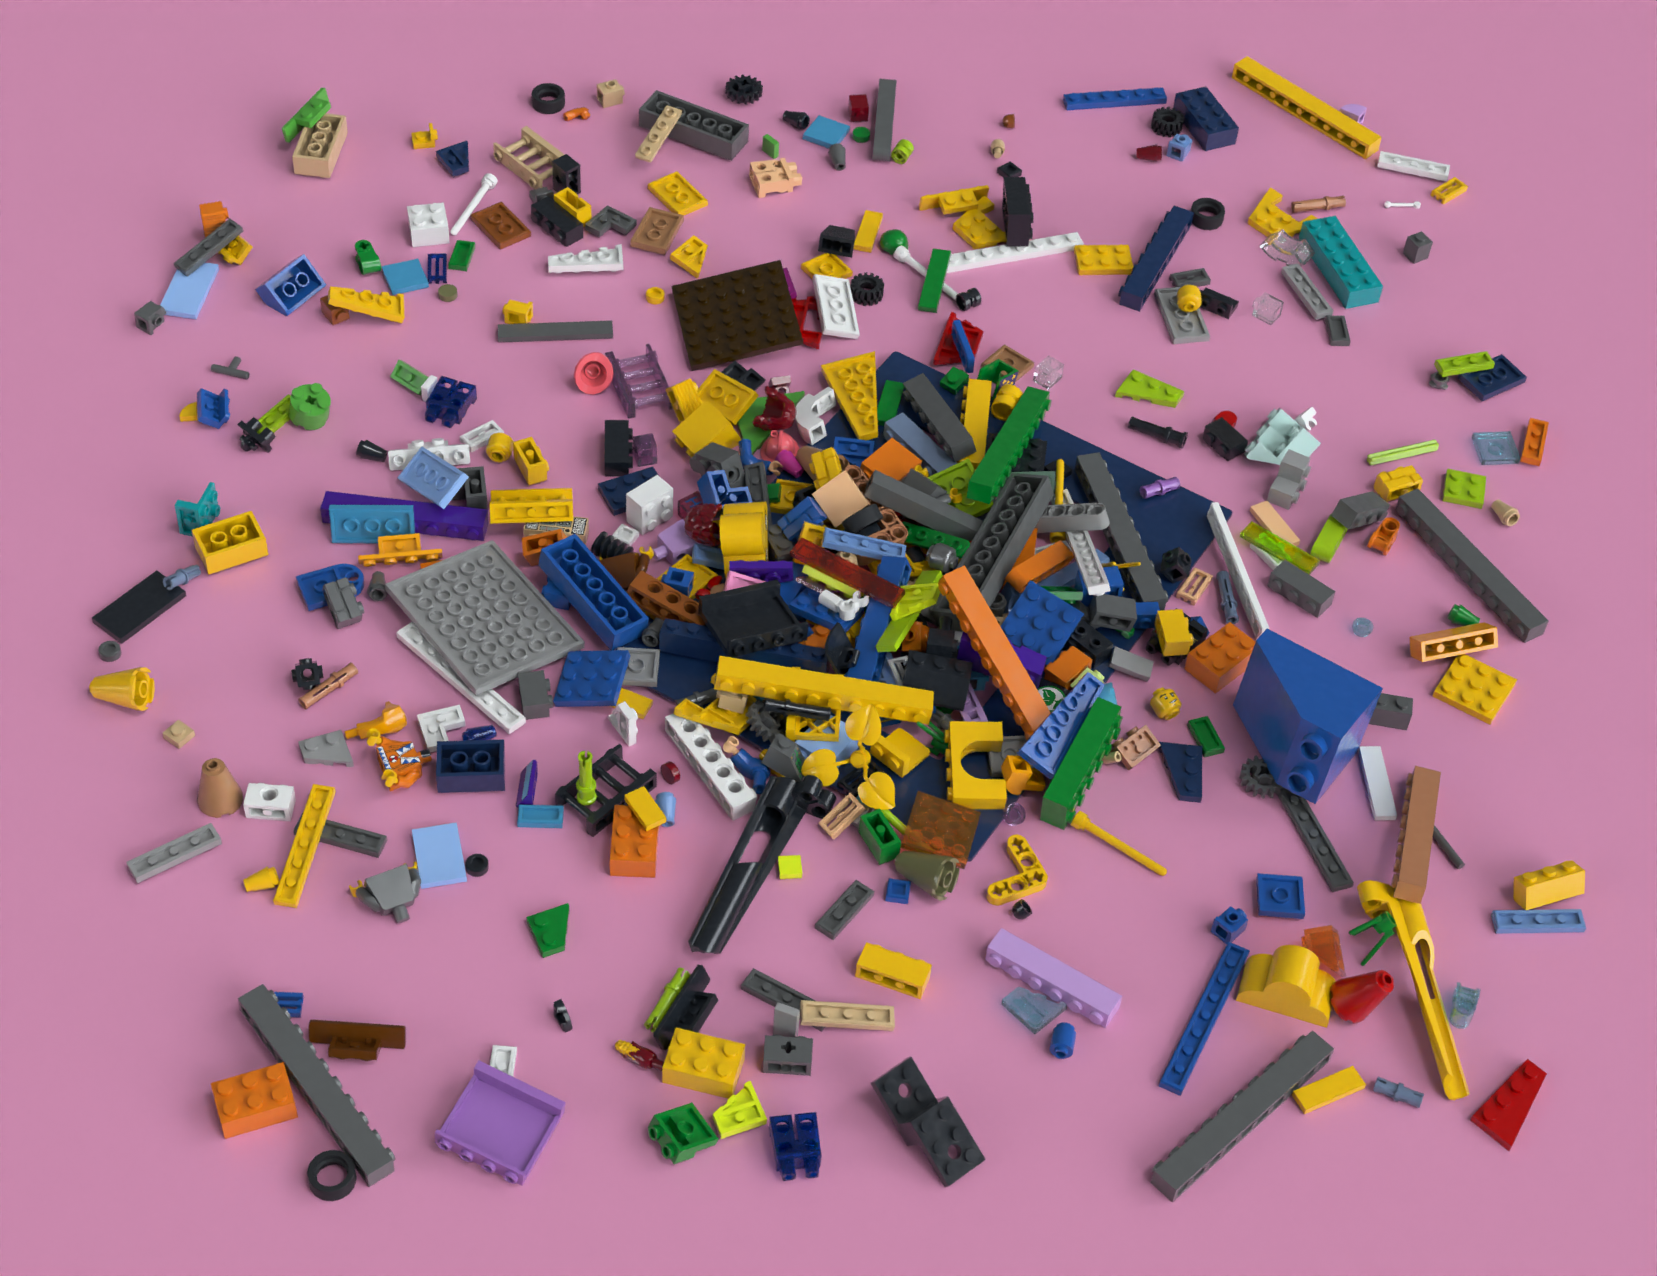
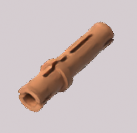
(1316, 204)
(348, 672)

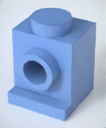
(1182, 143)

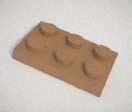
(657, 230)

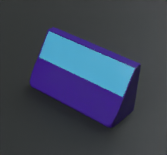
(527, 784)

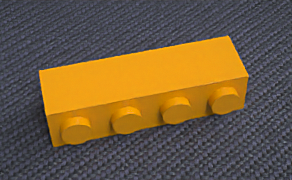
(1453, 642)

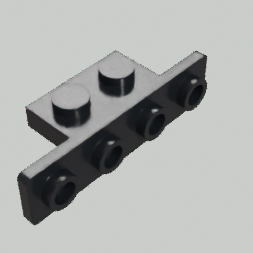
(689, 1008)

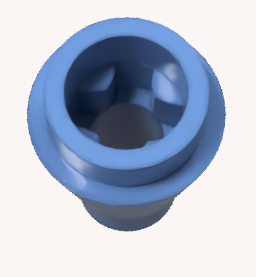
(667, 804)

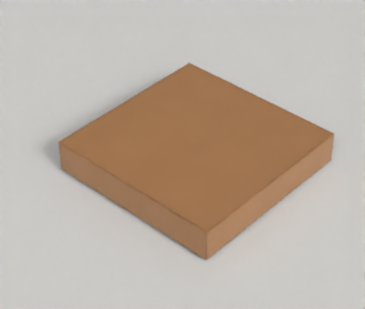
(1012, 358)

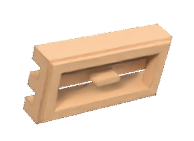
(1188, 596)
(844, 819)

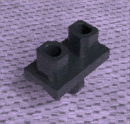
(252, 437)

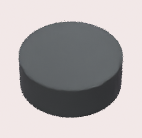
(109, 651)

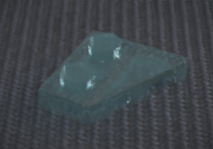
(1032, 1008)

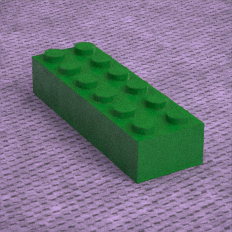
(1081, 763)

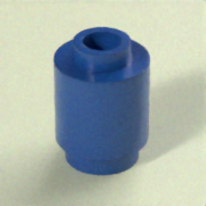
(1063, 1040)

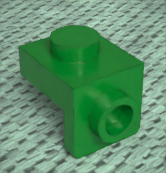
(954, 380)

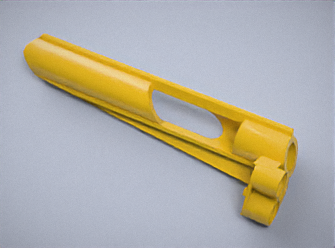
(1411, 928)

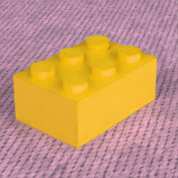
(230, 542)
(703, 1063)

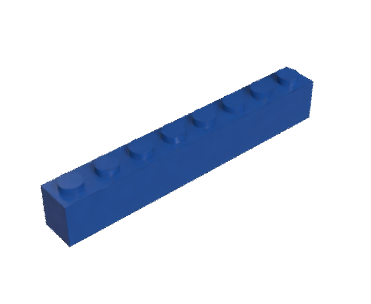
(876, 620)

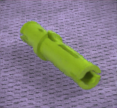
(670, 993)

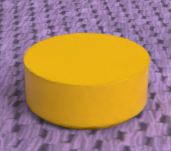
(655, 295)

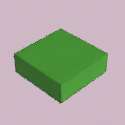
(770, 146)

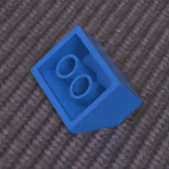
(291, 286)

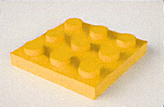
(1474, 688)

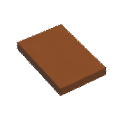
(500, 225)

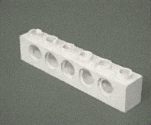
(712, 766)

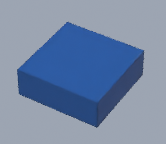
(898, 891)

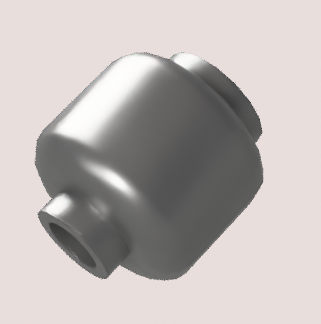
(941, 557)

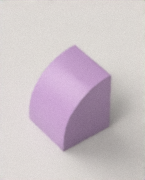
(1354, 111)

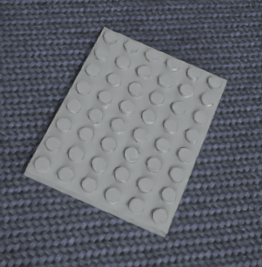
(484, 617)

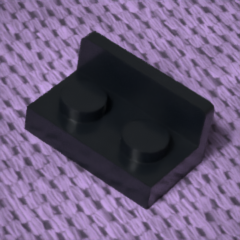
(1218, 303)

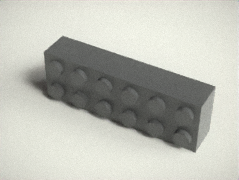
(697, 126)

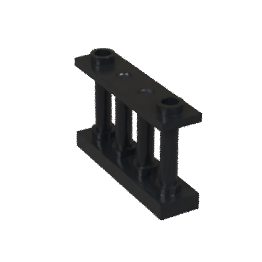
(599, 819)

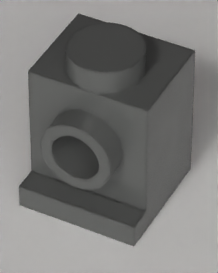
(149, 317)

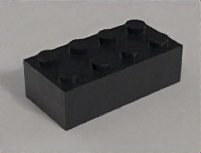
(1017, 211)

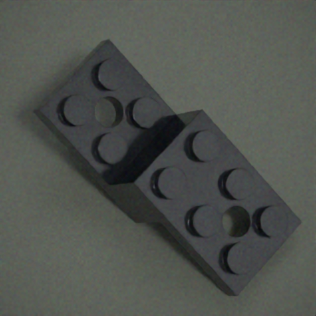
(928, 1121)

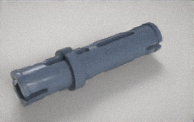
(1228, 602)

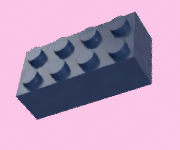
(1206, 118)

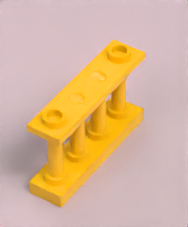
(531, 505)

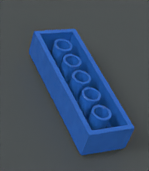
(593, 592)

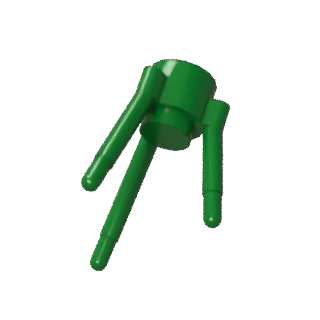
(938, 741)
(1382, 923)

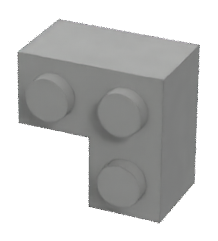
(1290, 480)

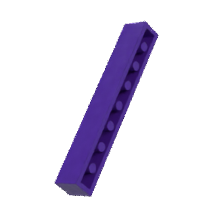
(428, 517)

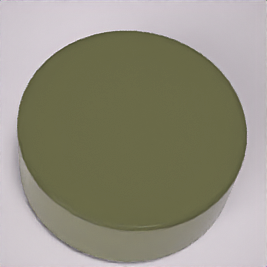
(447, 292)

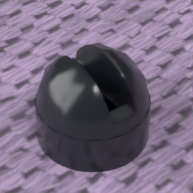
(1021, 909)

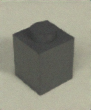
(1417, 247)

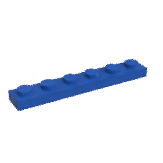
(1118, 98)

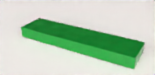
(934, 280)

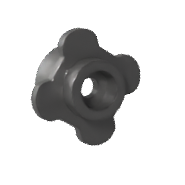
(1438, 381)

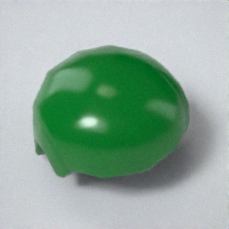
(892, 240)

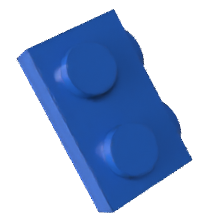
(213, 408)

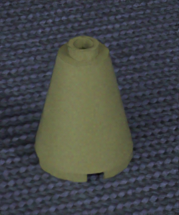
(928, 871)

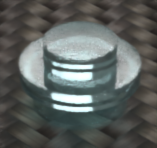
(1362, 627)

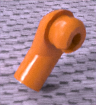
(571, 114)

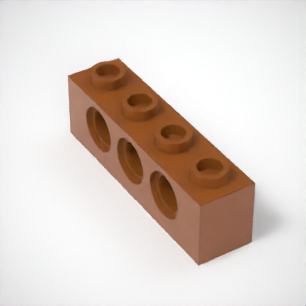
(663, 600)

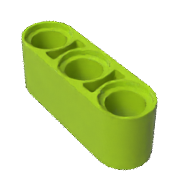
(1328, 540)

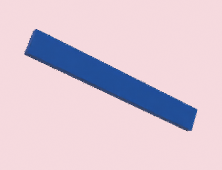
(1204, 1019)

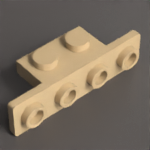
(658, 134)

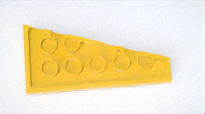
(856, 392)

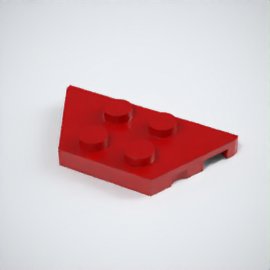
(947, 351)

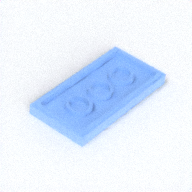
(187, 294)
(433, 477)

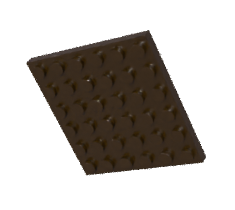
(736, 315)

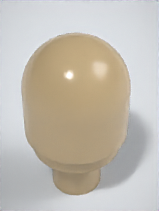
(997, 148)

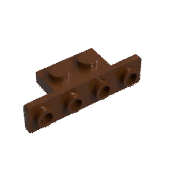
(356, 1039)

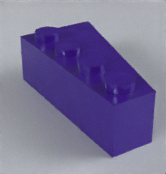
(1031, 660)

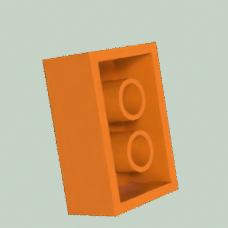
(1220, 657)
(632, 847)
(254, 1100)

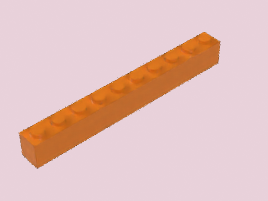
(994, 649)

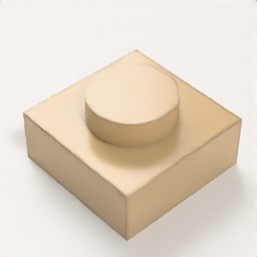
(178, 734)

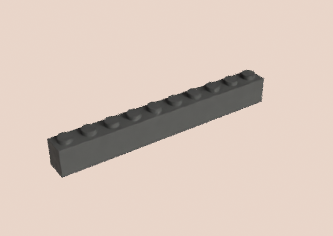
(1121, 533)
(1472, 565)
(317, 1085)
(1241, 1116)

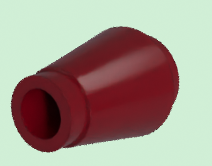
(1150, 153)

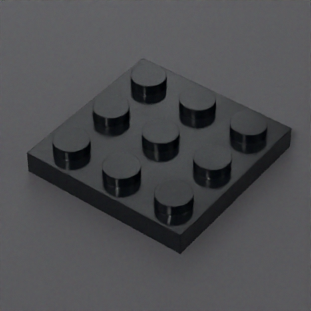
(1032, 457)

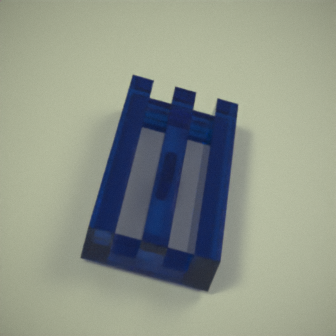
(437, 277)

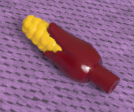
(640, 1055)

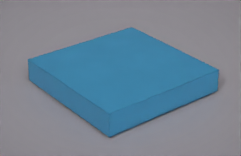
(826, 132)
(405, 276)

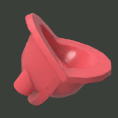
(593, 373)
(776, 443)

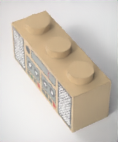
(578, 526)

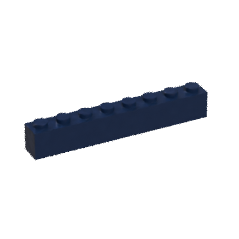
(1156, 258)
(699, 643)

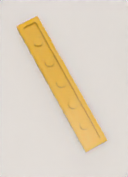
(304, 846)

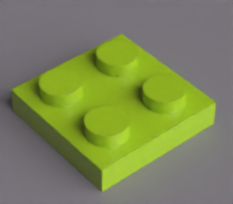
(1464, 488)

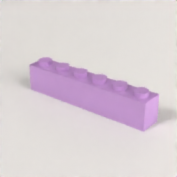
(1053, 978)

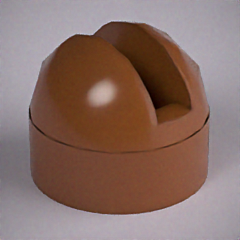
(1009, 121)

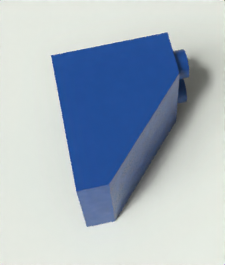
(1303, 713)

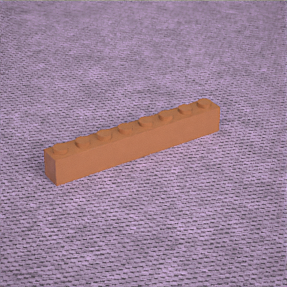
(1416, 834)

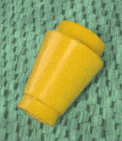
(263, 879)

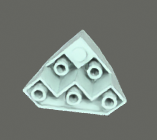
(1277, 437)

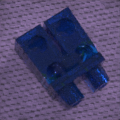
(449, 403)
(796, 1153)

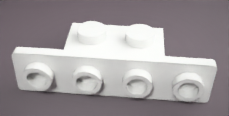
(453, 454)

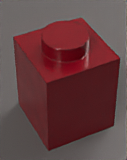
(858, 108)

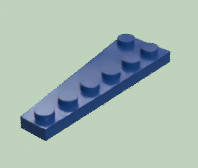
(1055, 735)

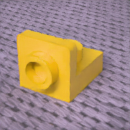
(424, 139)

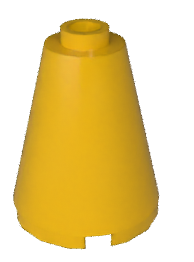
(126, 688)

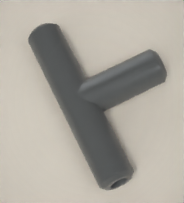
(231, 370)

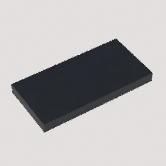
(138, 607)

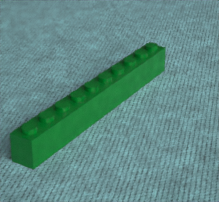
(1008, 445)

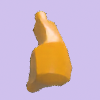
(390, 721)

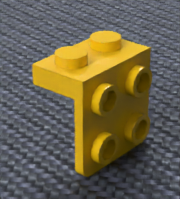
(899, 751)

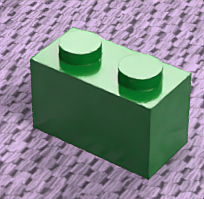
(879, 836)

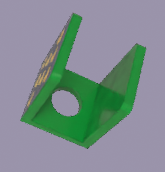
(993, 371)

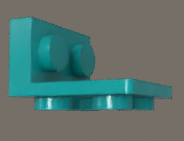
(197, 515)

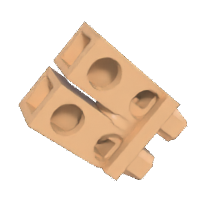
(774, 176)

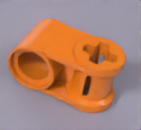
(1385, 535)

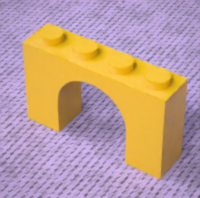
(964, 789)

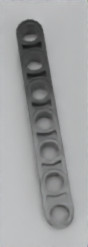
(884, 120)

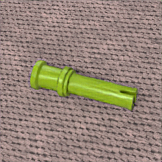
(585, 784)

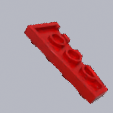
(1508, 1107)

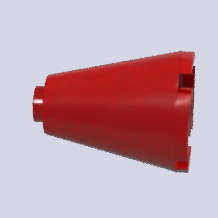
(1360, 994)

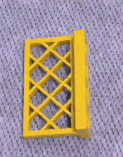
(794, 726)

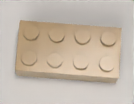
(320, 146)

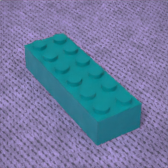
(1341, 262)

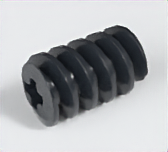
(608, 547)

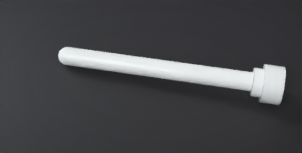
(488, 182)
(903, 255)

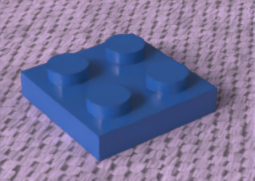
(1280, 896)

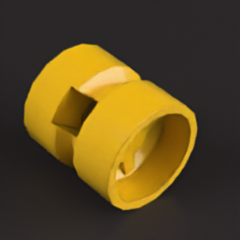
(1005, 401)

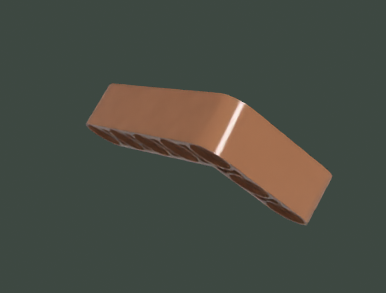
(891, 526)

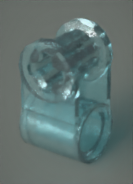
(1463, 1005)

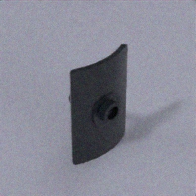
(839, 649)

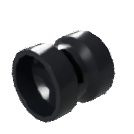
(968, 299)

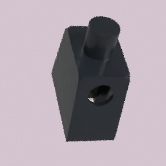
(837, 241)

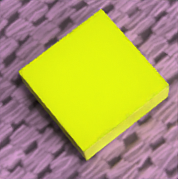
(790, 867)

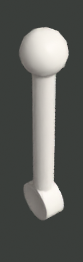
(1416, 204)

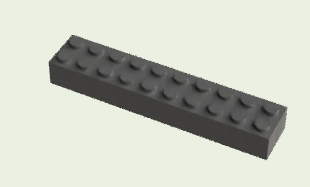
(1001, 537)

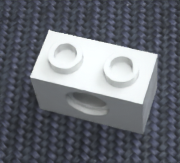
(269, 802)

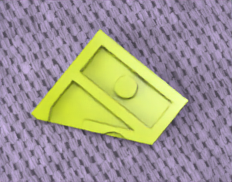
(915, 599)
(740, 1113)

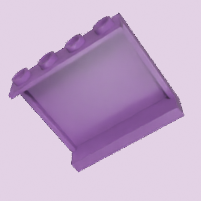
(500, 1123)

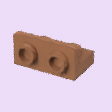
(1136, 746)

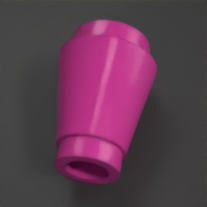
(789, 463)

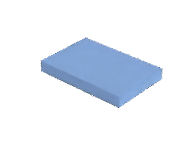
(439, 855)

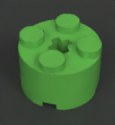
(309, 406)

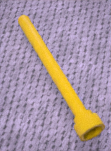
(1057, 536)
(1082, 822)

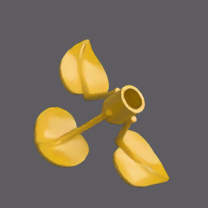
(865, 727)

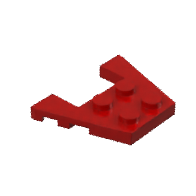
(801, 307)

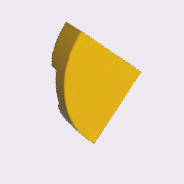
(189, 413)

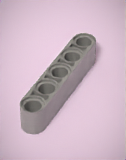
(1073, 518)

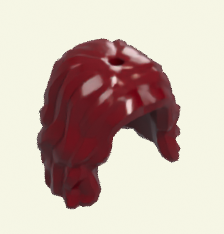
(778, 412)
(700, 524)

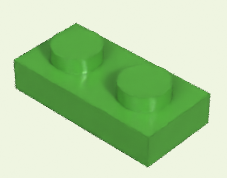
(409, 376)

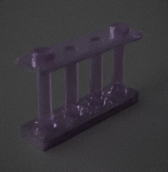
(625, 390)

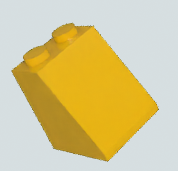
(704, 427)

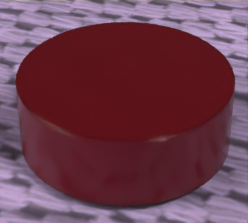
(670, 772)

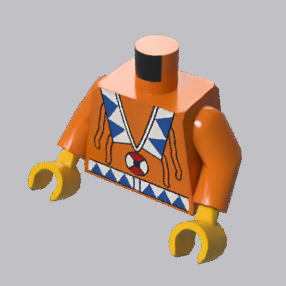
(398, 760)

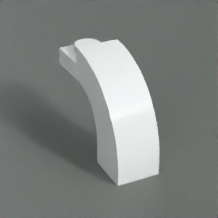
(809, 408)

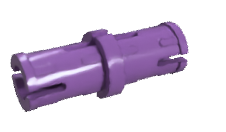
(1160, 487)

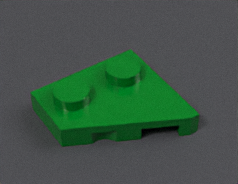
(550, 929)

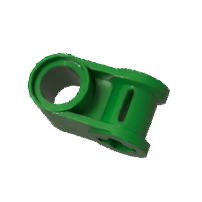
(366, 257)

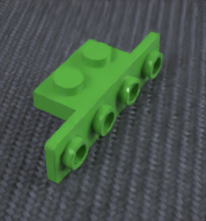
(307, 115)

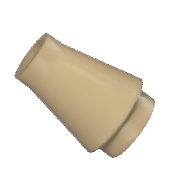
(1505, 512)

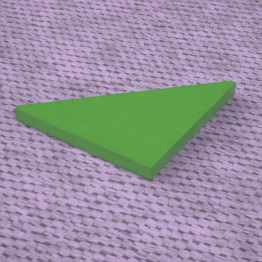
(756, 434)

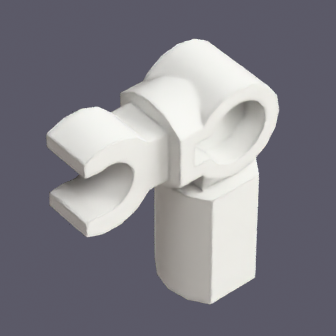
(845, 608)

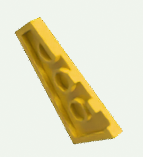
(365, 302)

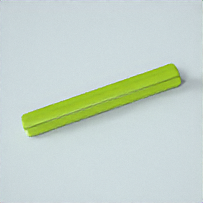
(1402, 452)

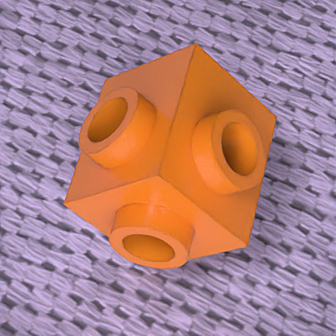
(916, 638)

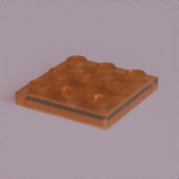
(940, 828)

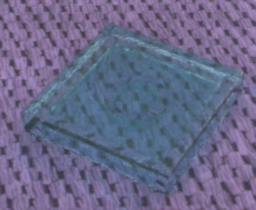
(1496, 448)

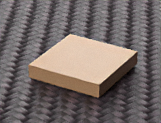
(840, 498)

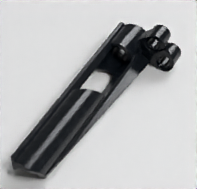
(778, 814)

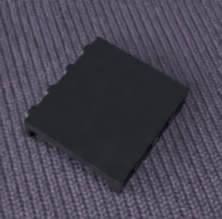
(751, 619)

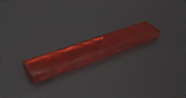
(847, 573)

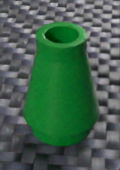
(1462, 616)

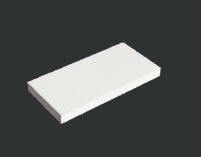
(835, 306)

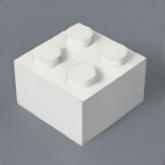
(428, 224)
(649, 505)

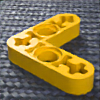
(1025, 877)

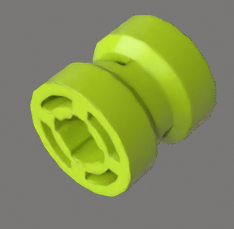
(902, 151)

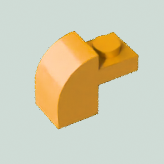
(1021, 776)

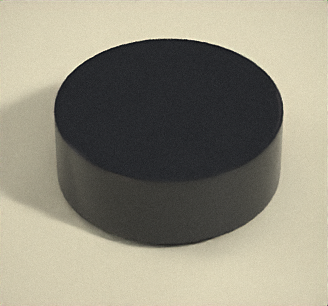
(477, 865)

